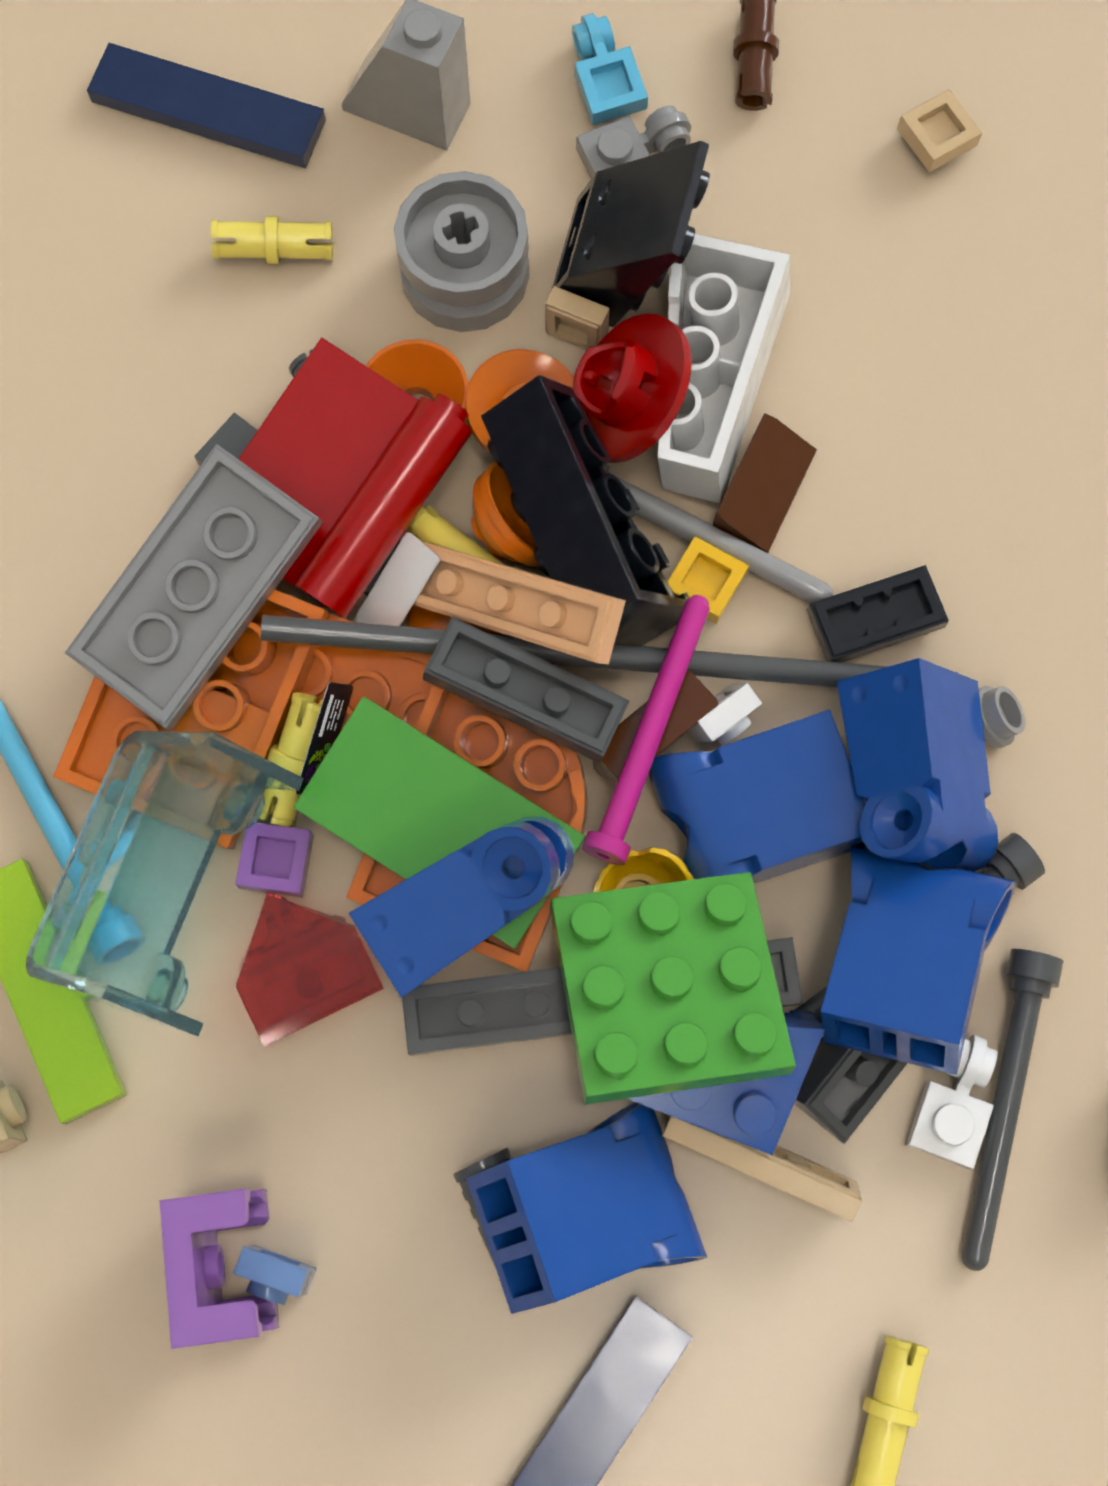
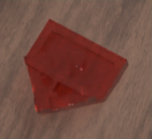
(301, 968)

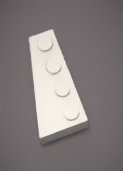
(730, 310)

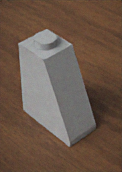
(415, 76)

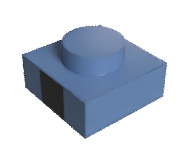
(273, 1274)

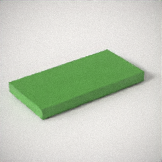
(412, 799)

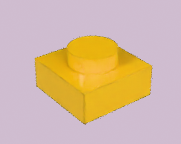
(710, 574)

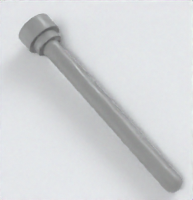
(759, 562)

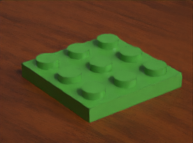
(670, 988)

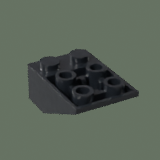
(632, 228)

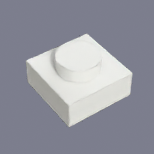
(729, 716)

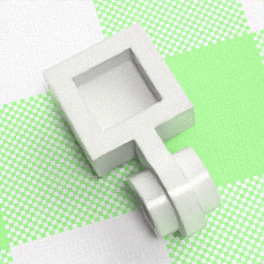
(949, 1120)

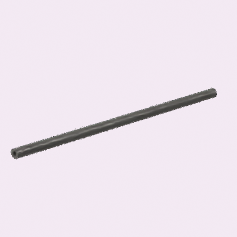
(622, 658)

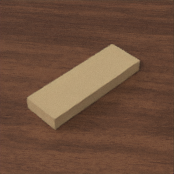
(781, 1170)

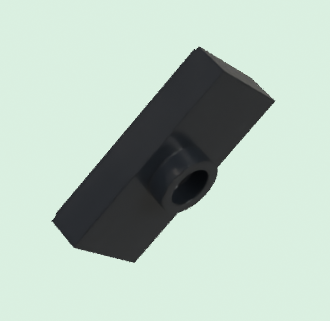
(877, 615)

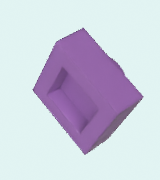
(274, 859)

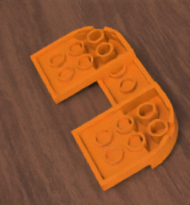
(250, 703)

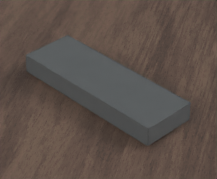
(525, 689)

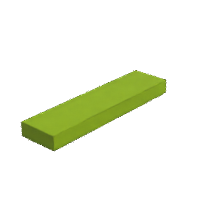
(53, 1020)

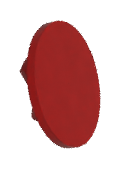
(634, 383)

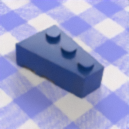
(753, 1109)

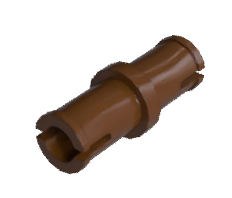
(755, 51)

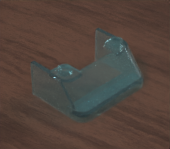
(141, 867)

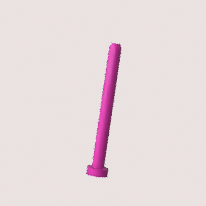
(608, 841)

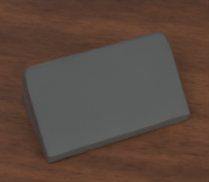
(844, 1087)

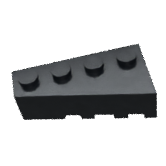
(577, 508)

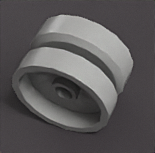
(462, 251)

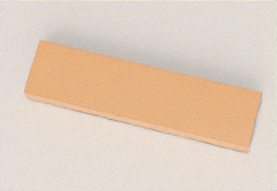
(523, 605)

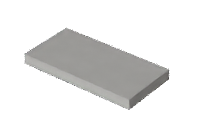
(193, 587)

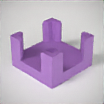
(197, 1268)

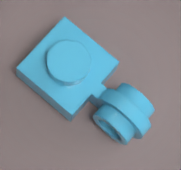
(606, 75)

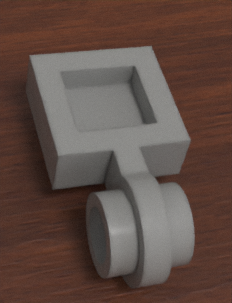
(621, 142)

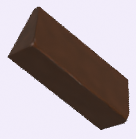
(764, 484)
(690, 706)

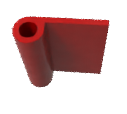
(358, 461)

